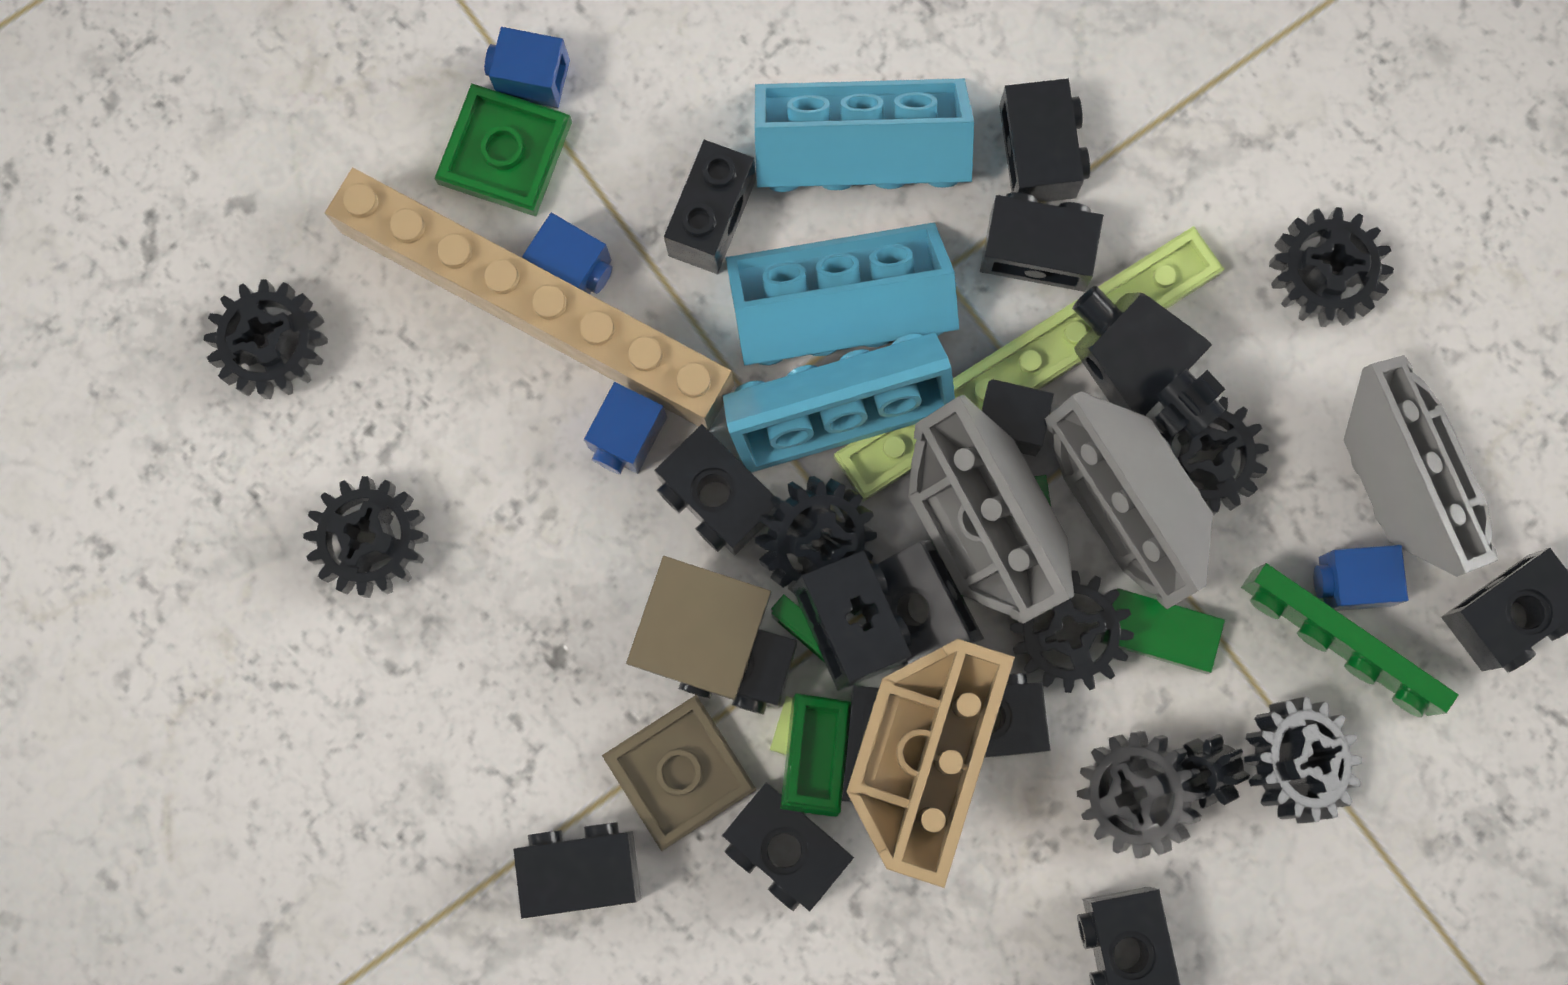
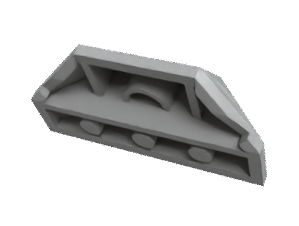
(1417, 470)
(1134, 495)
(988, 513)

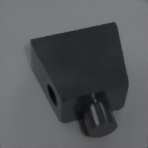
(1134, 347)

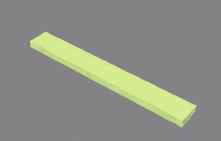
(1038, 354)

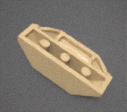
(927, 755)

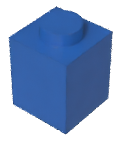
(528, 66)
(570, 255)
(624, 429)
(1361, 578)

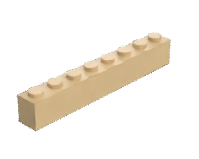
(530, 299)

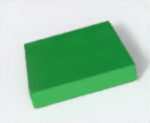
(503, 149)

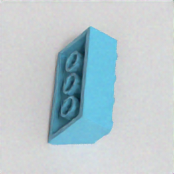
(863, 134)
(842, 294)
(838, 401)

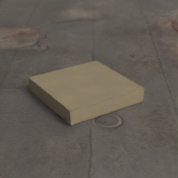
(699, 628)
(679, 772)

